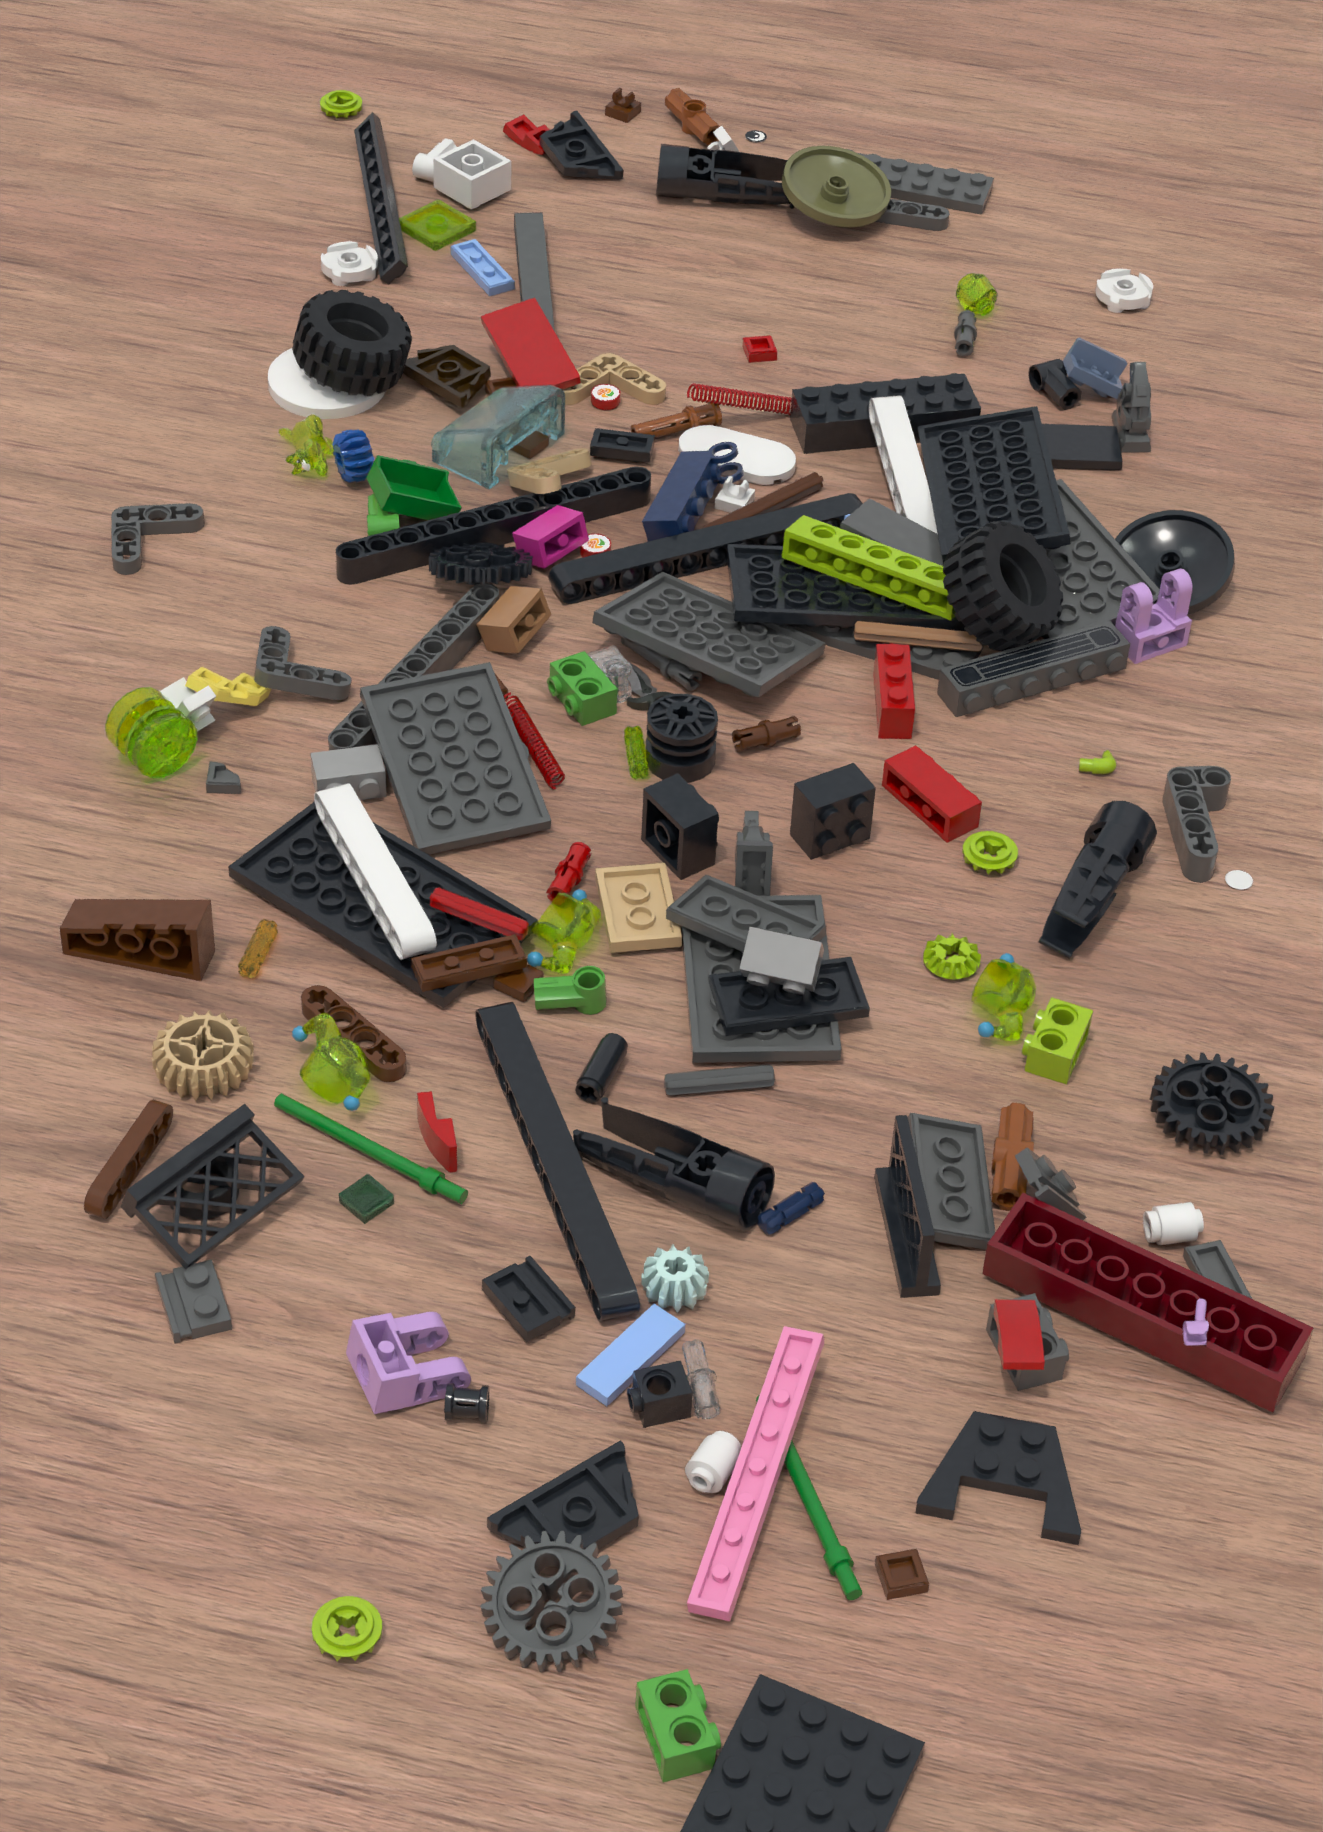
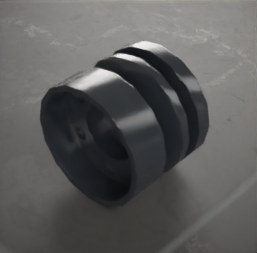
(681, 737)

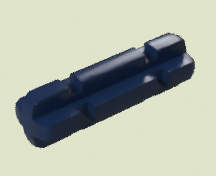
(790, 1208)

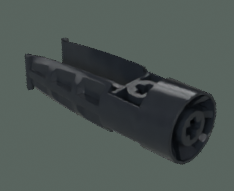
(720, 176)
(1112, 847)
(684, 1166)

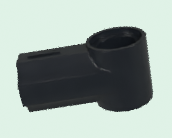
(1053, 379)

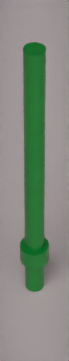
(428, 1179)
(836, 1556)

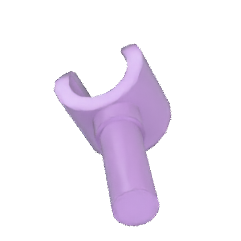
(1195, 1331)

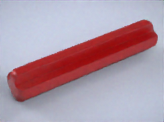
(478, 913)

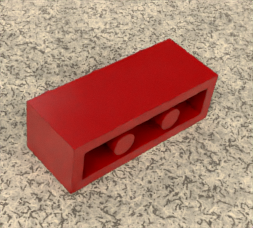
(894, 691)
(931, 793)

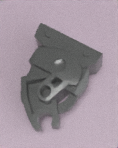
(1133, 411)
(753, 857)

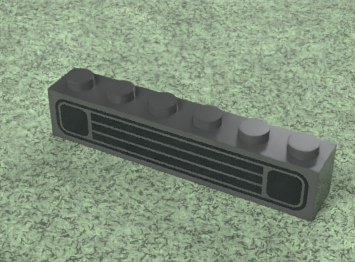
(1033, 668)

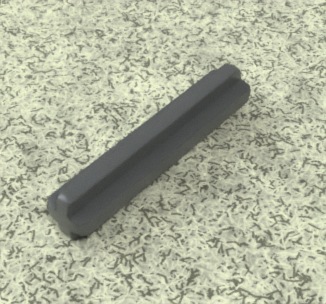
(719, 1080)

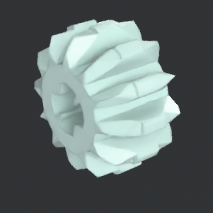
(675, 1278)

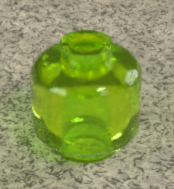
(976, 294)

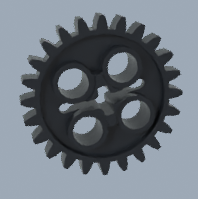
(480, 563)
(1211, 1103)

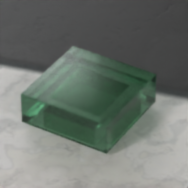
(366, 1198)

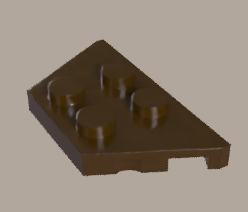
(449, 373)

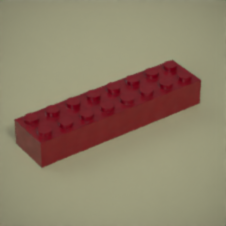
(1146, 1301)

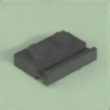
(1051, 1186)
(193, 1301)

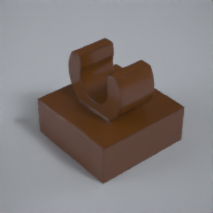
(623, 107)

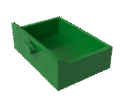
(412, 489)

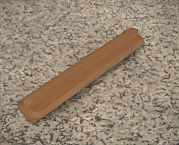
(916, 636)

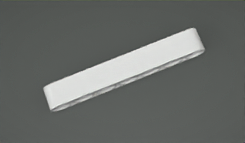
(901, 460)
(375, 871)

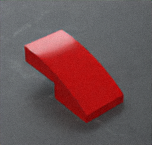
(525, 133)
(437, 1133)
(1019, 1335)

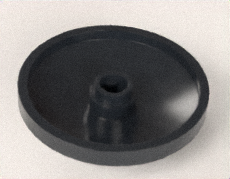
(1183, 541)

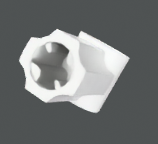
(423, 163)

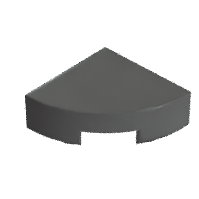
(222, 780)

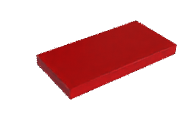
(530, 346)

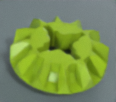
(341, 103)
(994, 843)
(957, 966)
(347, 1612)

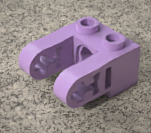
(1158, 626)
(388, 1375)

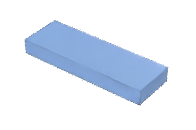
(482, 267)
(633, 1350)

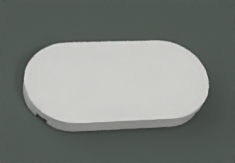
(761, 458)

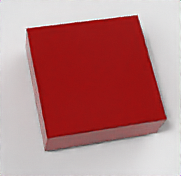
(759, 349)

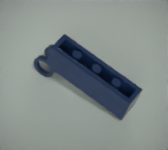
(689, 490)

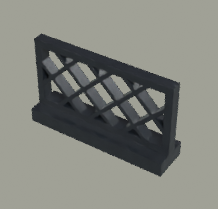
(186, 1166)
(907, 1217)

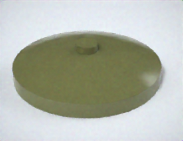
(836, 186)

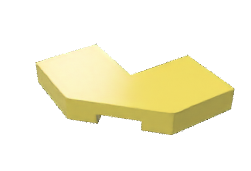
(239, 690)

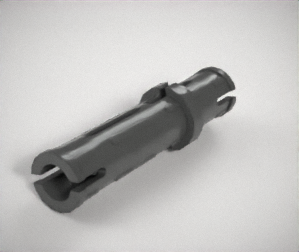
(669, 667)

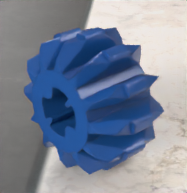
(353, 455)

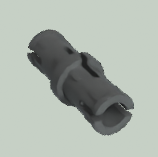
(965, 333)

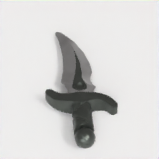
(641, 685)

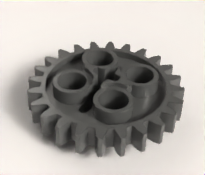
(521, 1580)

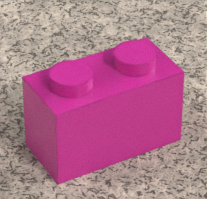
(552, 535)

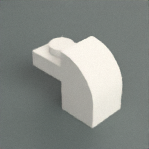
(191, 704)

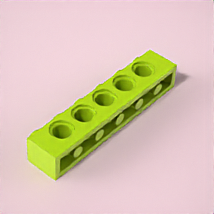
(868, 565)

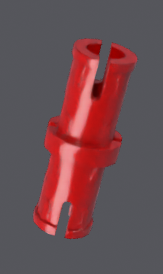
(570, 870)

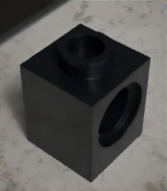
(660, 1394)

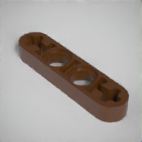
(358, 1029)
(128, 1159)

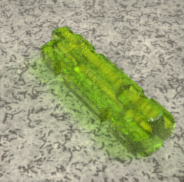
(636, 752)

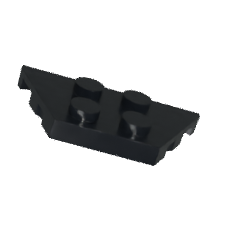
(579, 151)
(584, 1501)

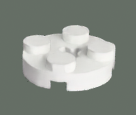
(349, 263)
(1123, 290)

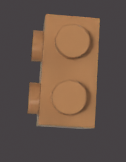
(514, 619)

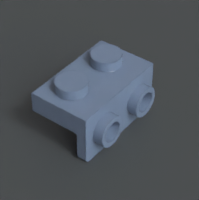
(1095, 368)

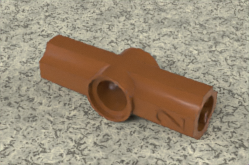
(693, 115)
(1013, 1137)

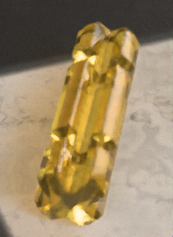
(257, 948)

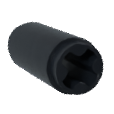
(601, 1067)

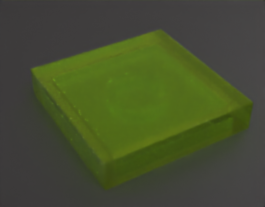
(437, 225)

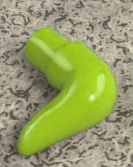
(1102, 765)

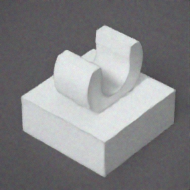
(724, 141)
(734, 496)

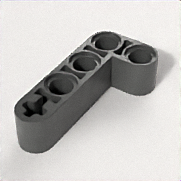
(1187, 799)

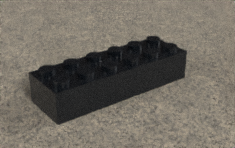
(839, 414)

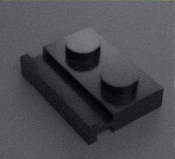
(528, 1298)

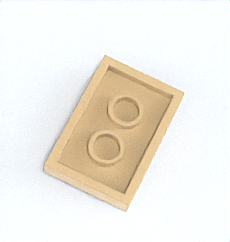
(636, 906)

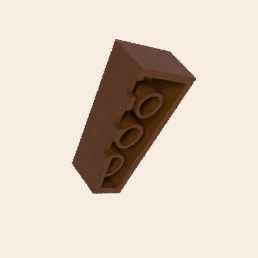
(142, 934)

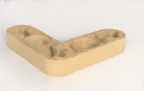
(615, 371)
(544, 474)

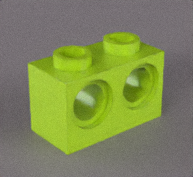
(1057, 1040)

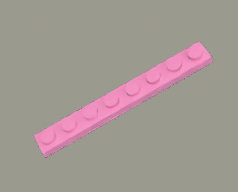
(755, 1475)

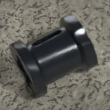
(455, 1409)

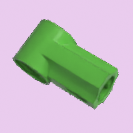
(379, 520)
(583, 991)

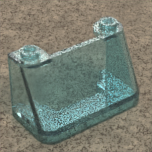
(484, 434)

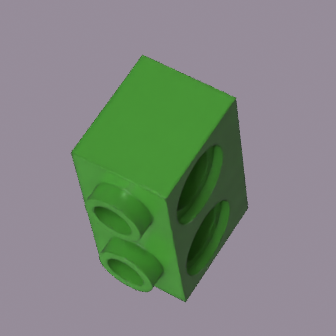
(582, 688)
(669, 1725)

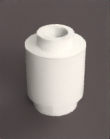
(1173, 1223)
(713, 1462)

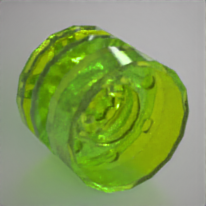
(151, 732)

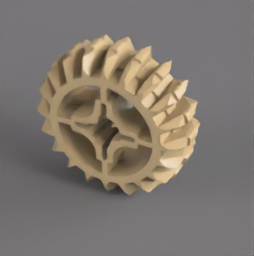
(202, 1055)

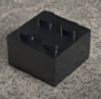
(832, 811)
(679, 826)

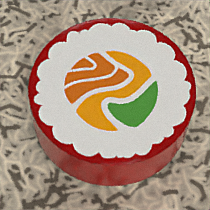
(605, 396)
(597, 544)

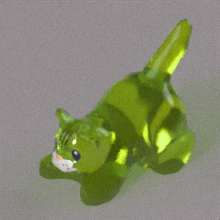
(309, 446)

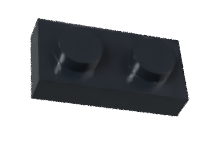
(622, 445)

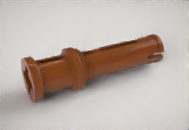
(689, 416)

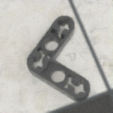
(134, 521)
(276, 673)

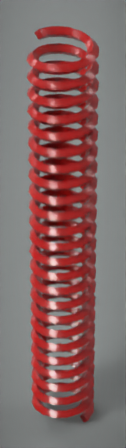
(740, 393)
(516, 712)

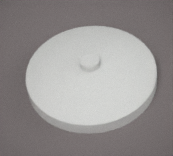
(304, 396)

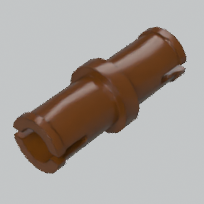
(766, 733)

